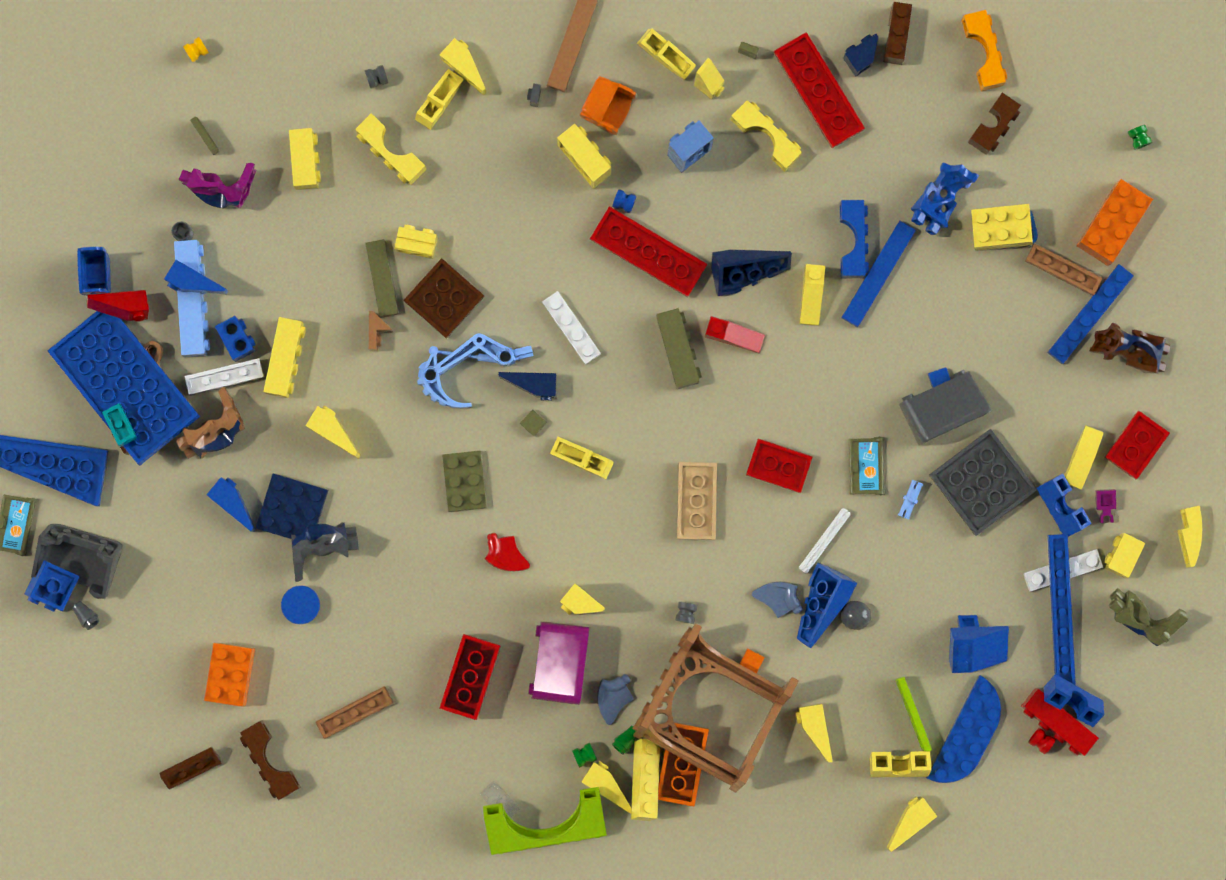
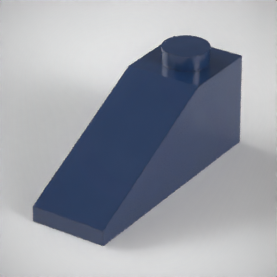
(537, 384)

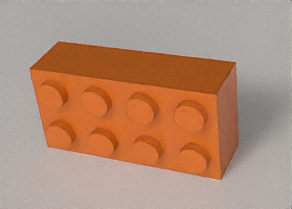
(1114, 222)
(678, 777)

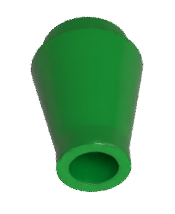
(624, 741)

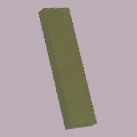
(382, 278)

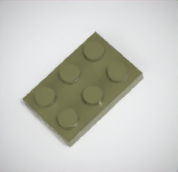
(464, 481)

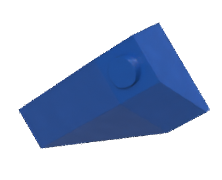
(826, 598)

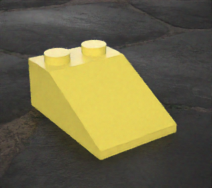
(328, 426)

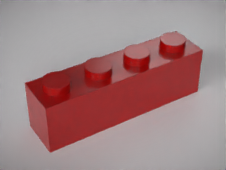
(1060, 722)

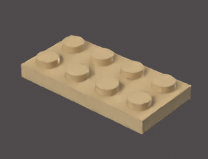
(697, 500)

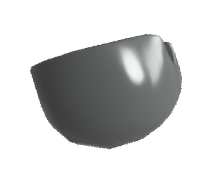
(855, 615)

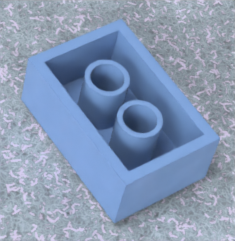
(690, 145)

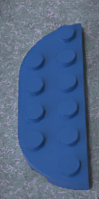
(968, 734)

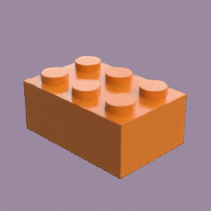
(229, 674)

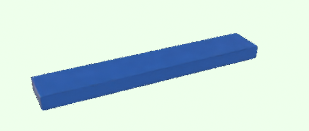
(878, 274)

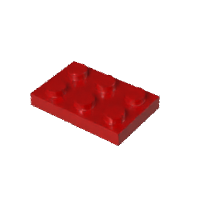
(1137, 445)
(779, 466)

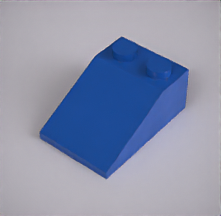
(977, 648)

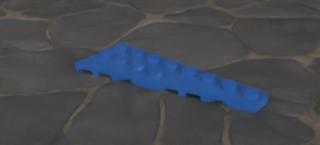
(60, 466)

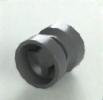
(376, 76)
(180, 229)
(686, 612)

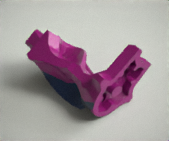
(212, 190)

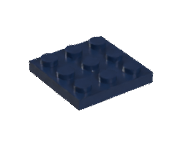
(290, 506)

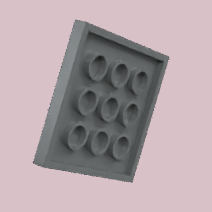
(982, 482)

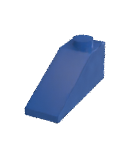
(189, 280)
(230, 500)

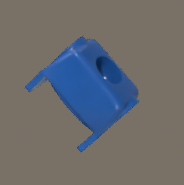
(93, 270)

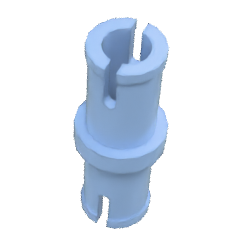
(910, 499)

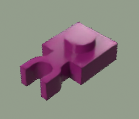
(1106, 501)

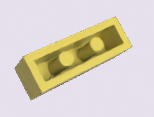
(304, 158)

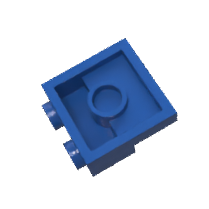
(51, 586)

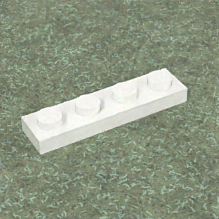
(571, 328)
(224, 376)
(1078, 565)

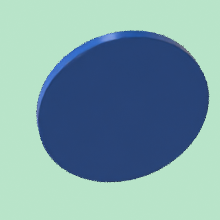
(300, 604)

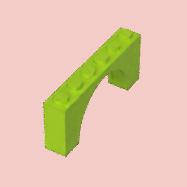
(508, 836)

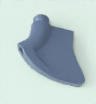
(779, 597)
(613, 696)

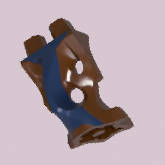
(1147, 346)

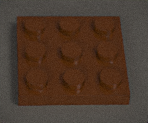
(444, 298)

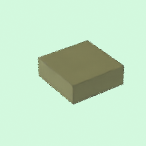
(748, 50)
(533, 423)

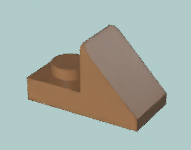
(376, 325)

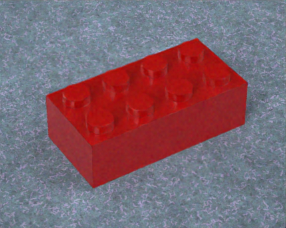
(470, 677)

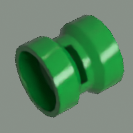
(1140, 137)
(584, 755)

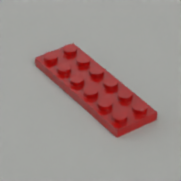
(819, 90)
(648, 251)

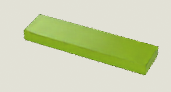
(913, 714)

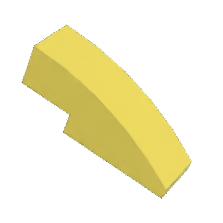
(666, 53)
(439, 99)
(582, 457)
(1083, 457)
(1191, 536)

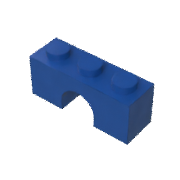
(1067, 519)
(1087, 706)

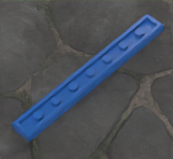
(1061, 607)

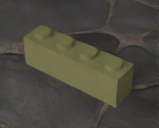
(677, 348)

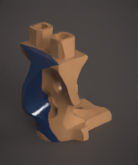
(213, 434)

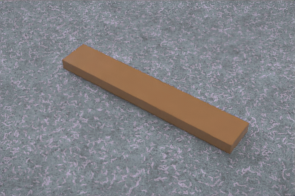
(571, 44)

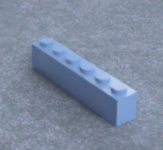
(192, 304)

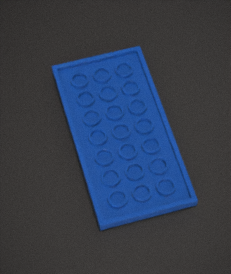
(115, 368)

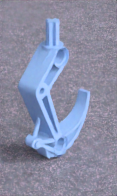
(479, 342)

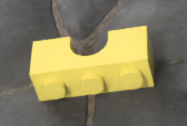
(911, 765)

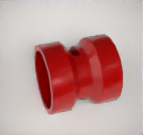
(1042, 741)

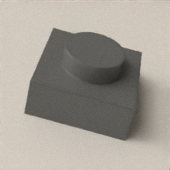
(534, 95)

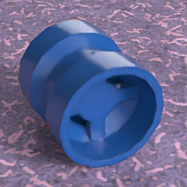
(624, 201)

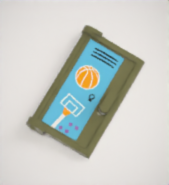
(866, 466)
(17, 523)

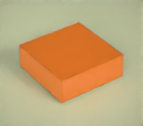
(752, 660)

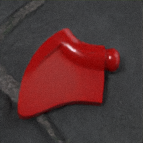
(504, 554)

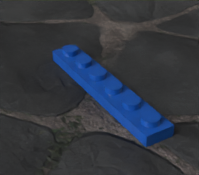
(1090, 314)

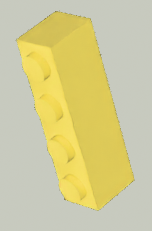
(284, 357)
(645, 780)

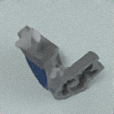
(322, 541)

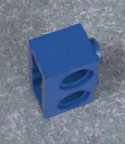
(232, 340)

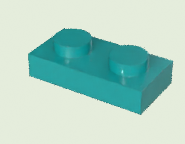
(119, 425)

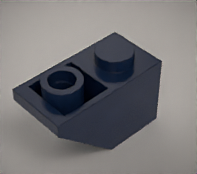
(861, 56)

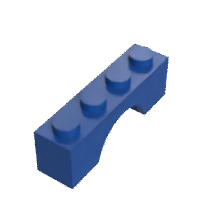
(853, 215)

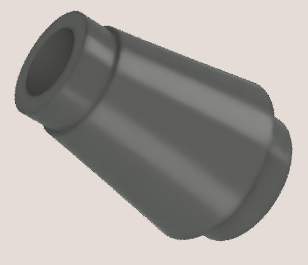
(85, 615)

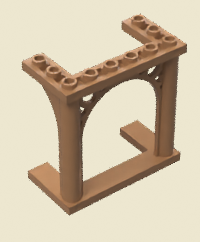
(696, 648)

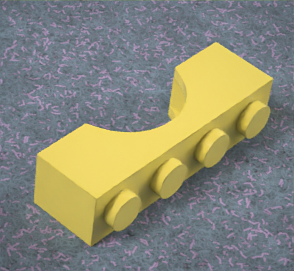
(749, 118)
(407, 166)

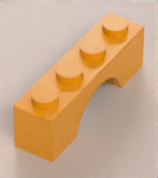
(978, 27)

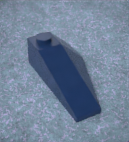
(744, 267)

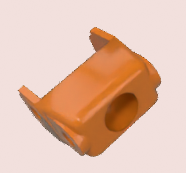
(607, 105)

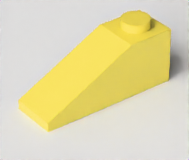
(460, 60)
(709, 80)
(812, 294)
(814, 725)
(600, 777)
(913, 819)

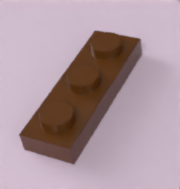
(190, 768)

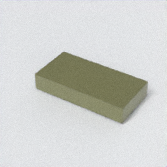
(204, 135)

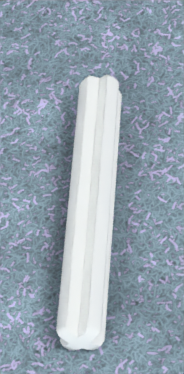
(824, 540)

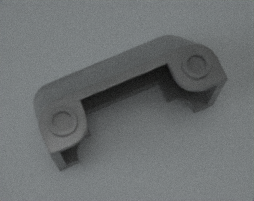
(944, 407)
(80, 553)

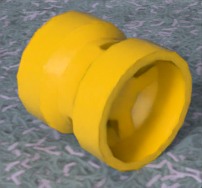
(196, 49)

